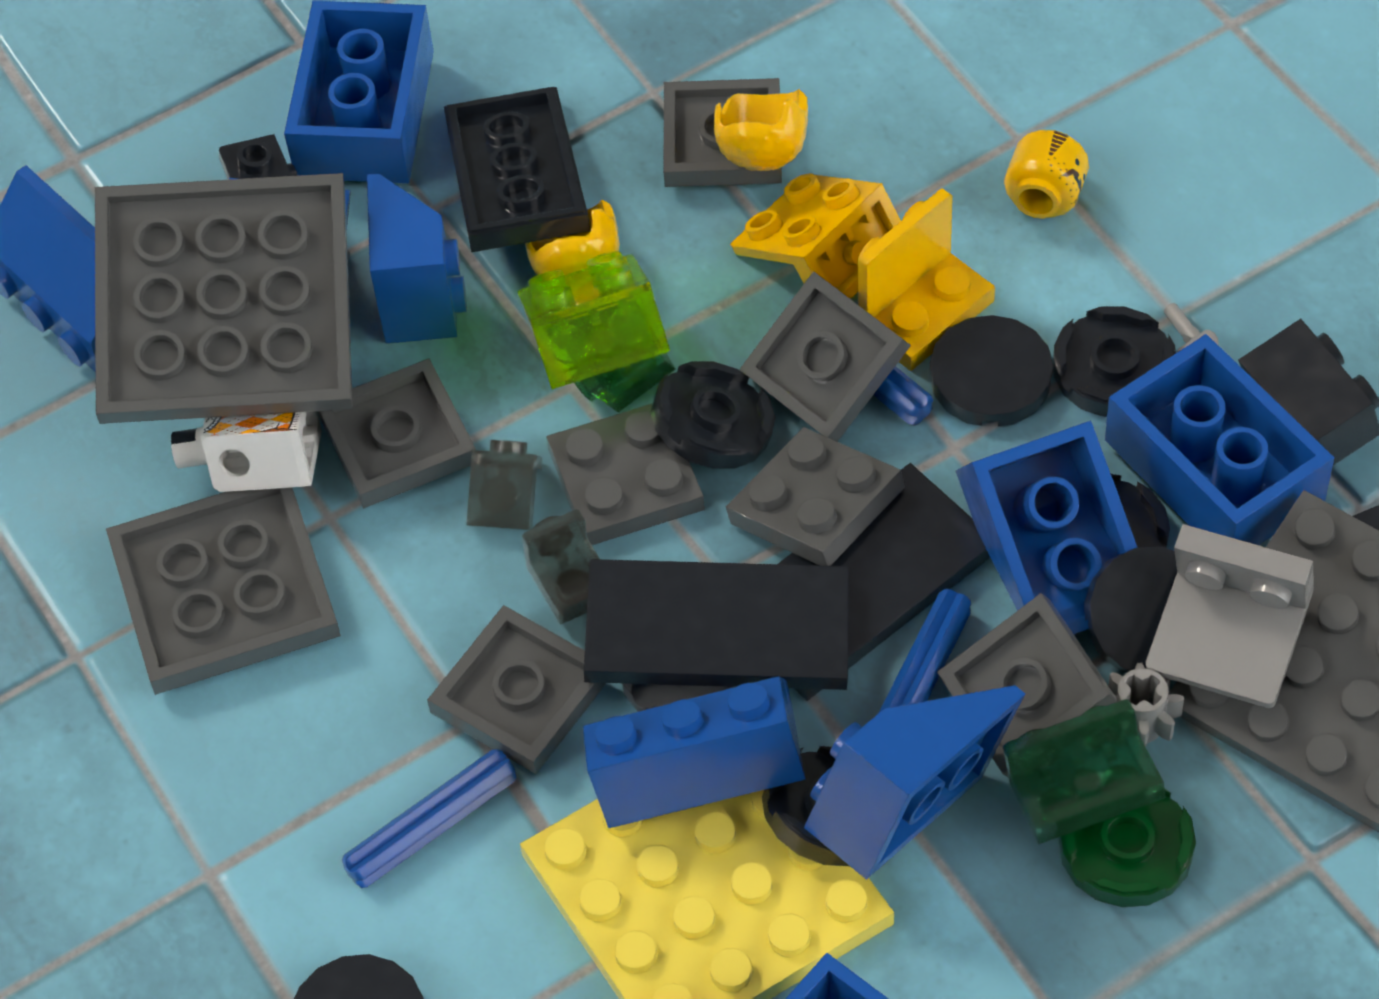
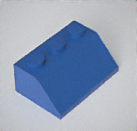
(49, 263)
(694, 752)

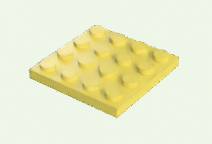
(700, 901)

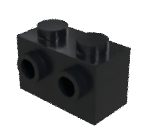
(1313, 387)

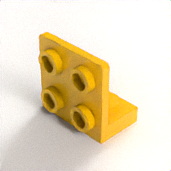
(820, 227)
(916, 282)

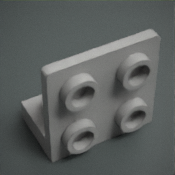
(1231, 616)

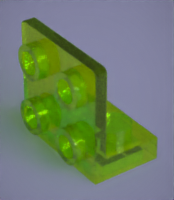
(593, 318)

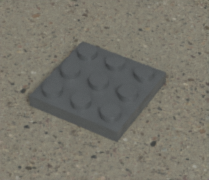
(221, 585)

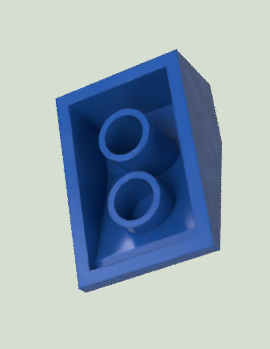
(1048, 517)
(905, 772)

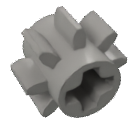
(1150, 700)

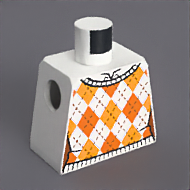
(252, 450)

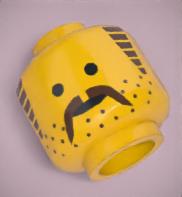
(1046, 174)

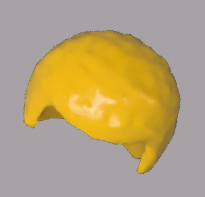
(762, 129)
(573, 251)

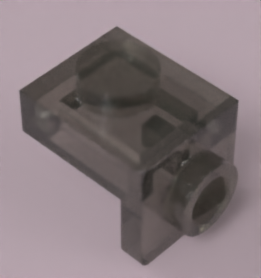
(503, 486)
(560, 562)

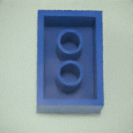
(360, 90)
(1216, 444)

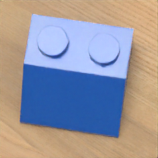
(412, 266)

